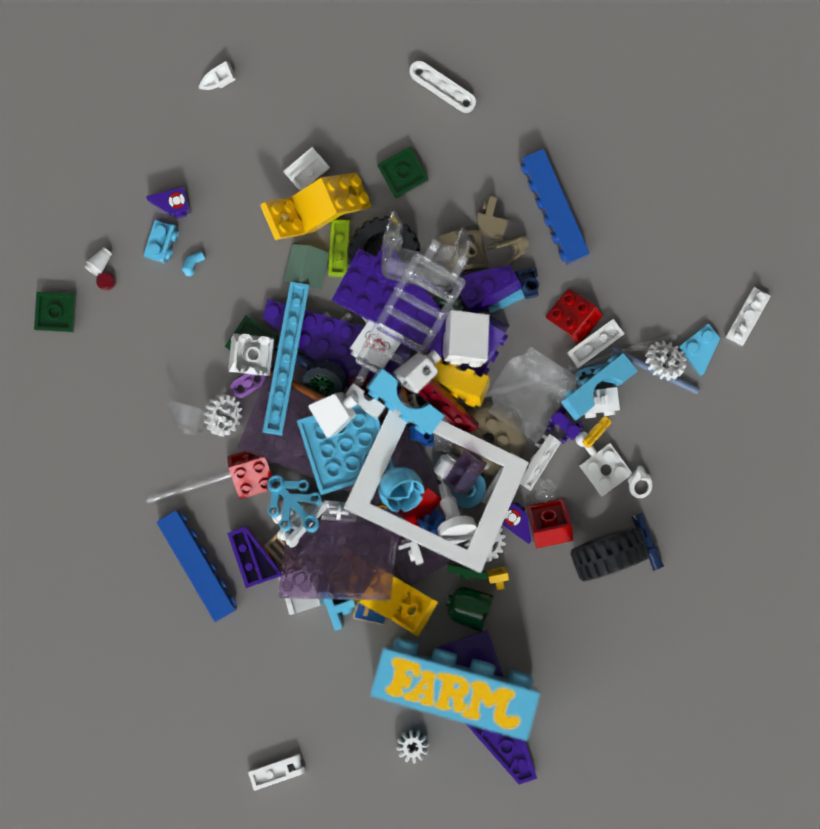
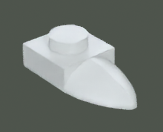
(218, 77)

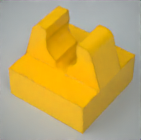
(497, 576)

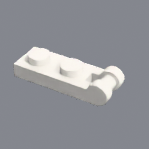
(297, 526)
(276, 772)

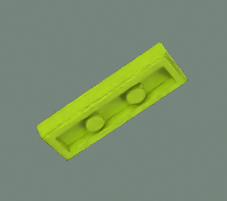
(338, 247)

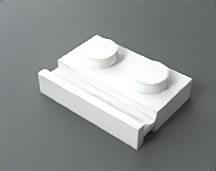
(306, 169)

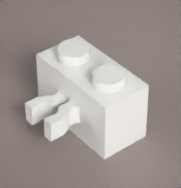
(605, 402)

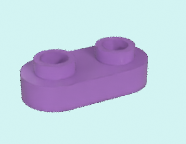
(249, 384)

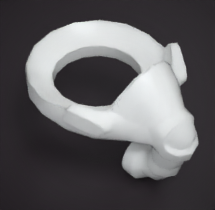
(640, 474)

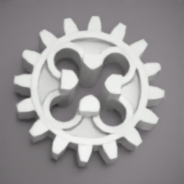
(657, 357)
(219, 424)

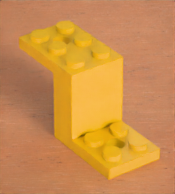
(316, 205)
(401, 606)

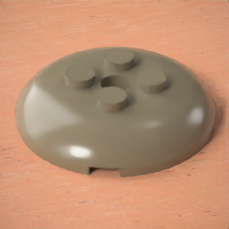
(504, 436)

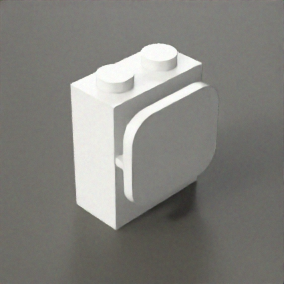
(466, 338)

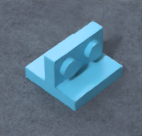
(335, 608)

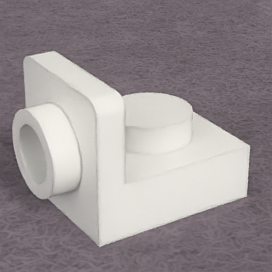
(414, 553)

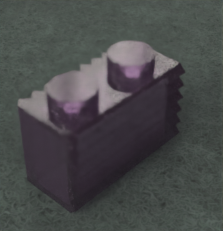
(465, 472)

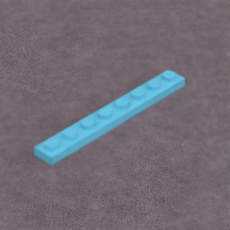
(286, 358)

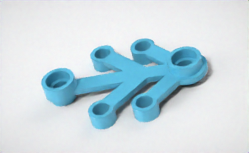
(291, 501)

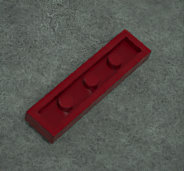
(448, 406)

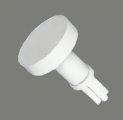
(456, 527)

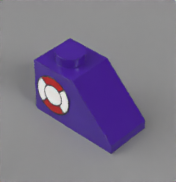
(171, 202)
(517, 522)

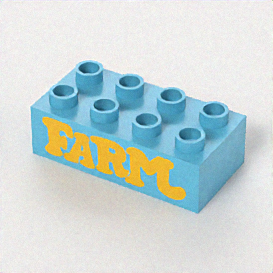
(455, 690)

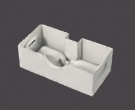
(370, 406)

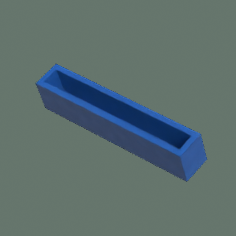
(555, 207)
(196, 565)

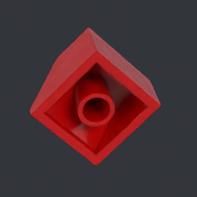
(549, 523)

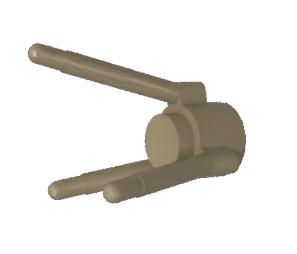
(517, 243)

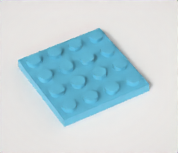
(339, 458)

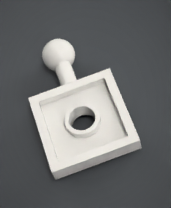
(592, 466)

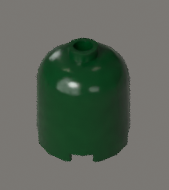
(469, 607)

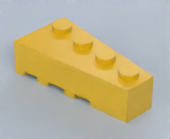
(462, 384)

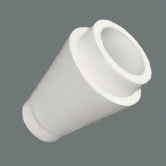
(98, 261)

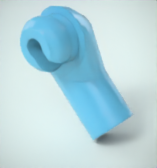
(190, 261)

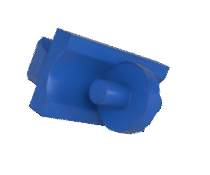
(431, 522)

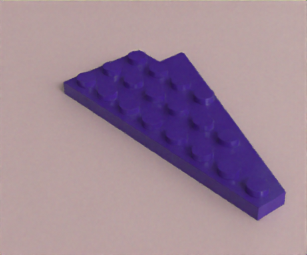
(368, 290)
(330, 339)
(508, 750)

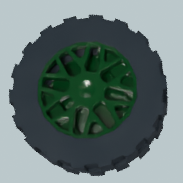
(333, 377)

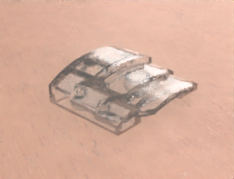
(530, 392)

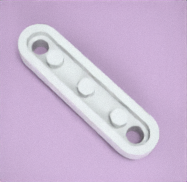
(442, 86)

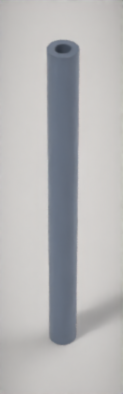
(640, 363)

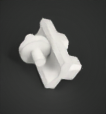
(336, 512)

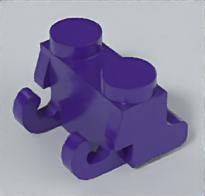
(565, 424)

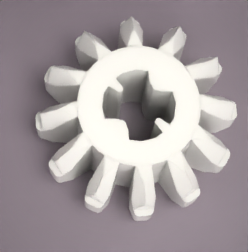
(409, 740)

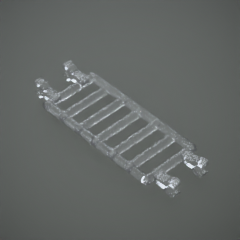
(388, 309)

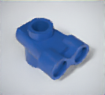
(426, 439)

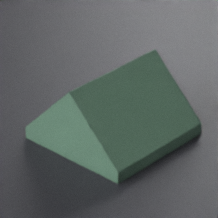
(306, 265)

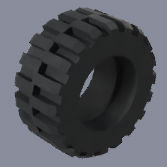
(376, 229)
(610, 553)

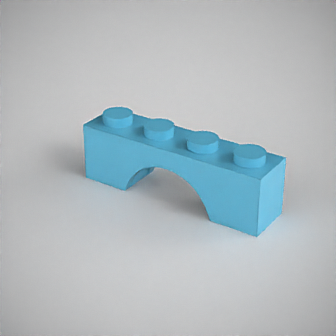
(384, 387)
(581, 400)

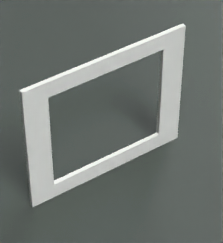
(494, 512)

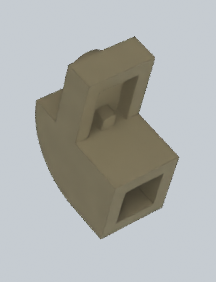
(488, 224)

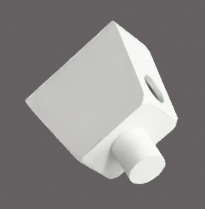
(417, 371)
(334, 412)

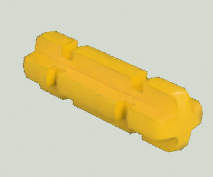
(596, 431)

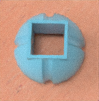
(401, 496)

